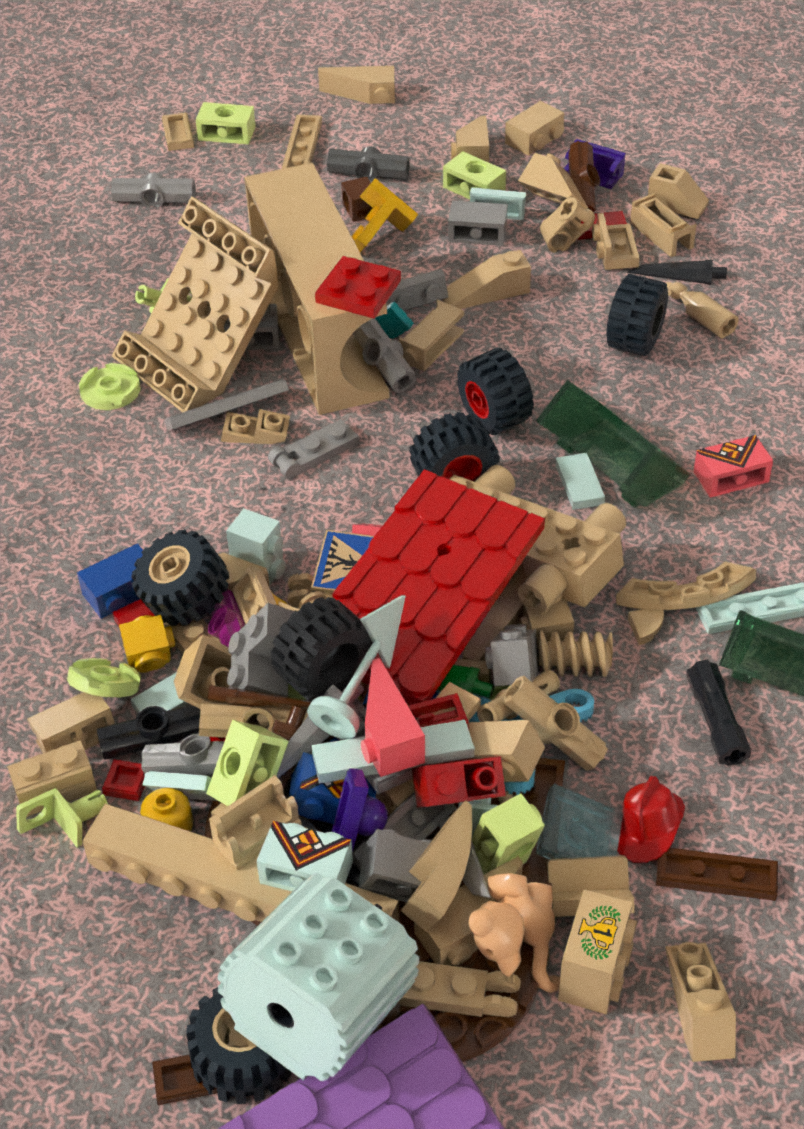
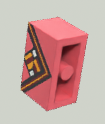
(733, 466)

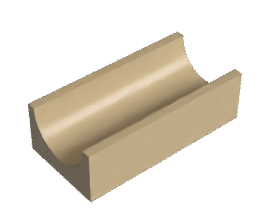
(304, 229)

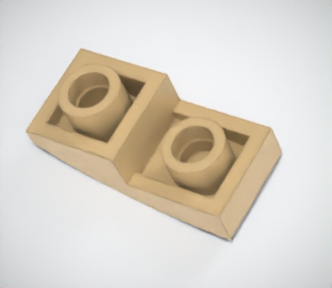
(266, 429)

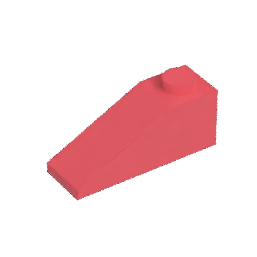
(391, 731)

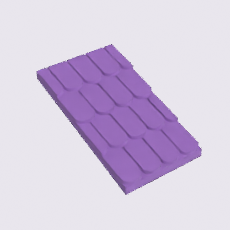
(393, 1081)

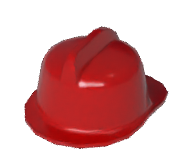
(649, 821)

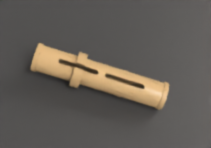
(498, 711)

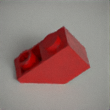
(458, 781)

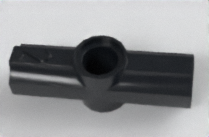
(150, 727)

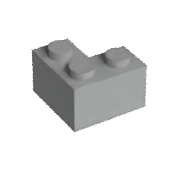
(252, 649)

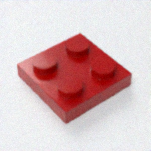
(358, 286)

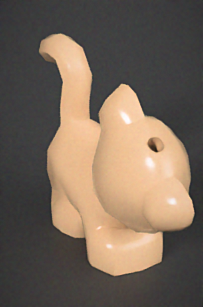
(518, 915)

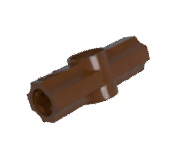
(583, 171)

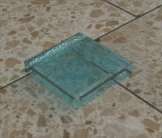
(577, 826)

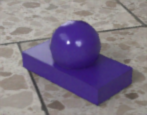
(356, 811)

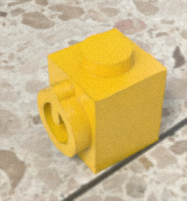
(147, 643)

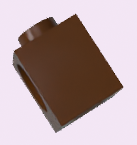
(351, 200)

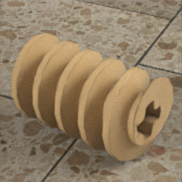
(575, 653)

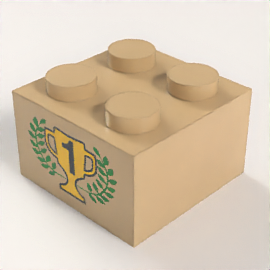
(597, 952)

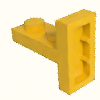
(384, 206)

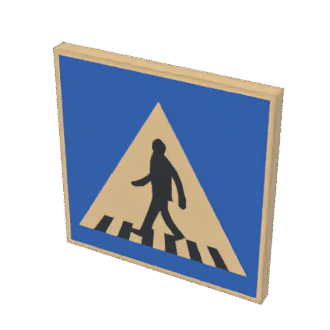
(337, 557)

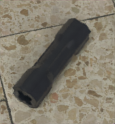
(726, 735)

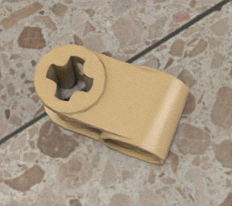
(565, 225)

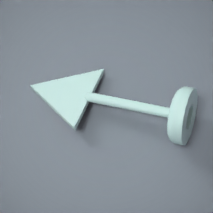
(334, 714)

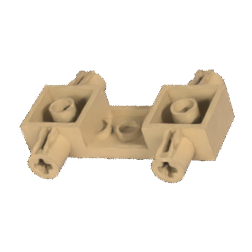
(570, 556)

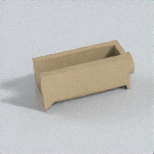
(661, 224)
(432, 336)

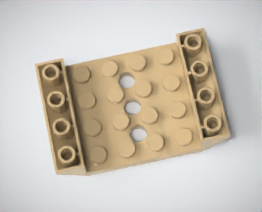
(180, 349)

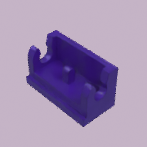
(607, 162)

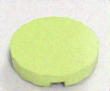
(109, 394)
(100, 679)

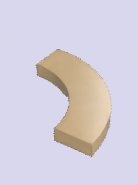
(667, 595)

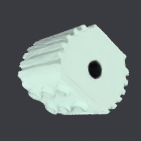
(317, 977)

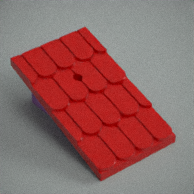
(451, 560)

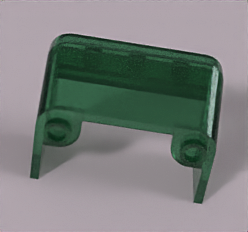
(612, 446)
(765, 653)

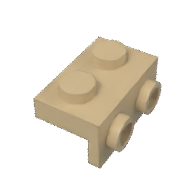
(615, 244)

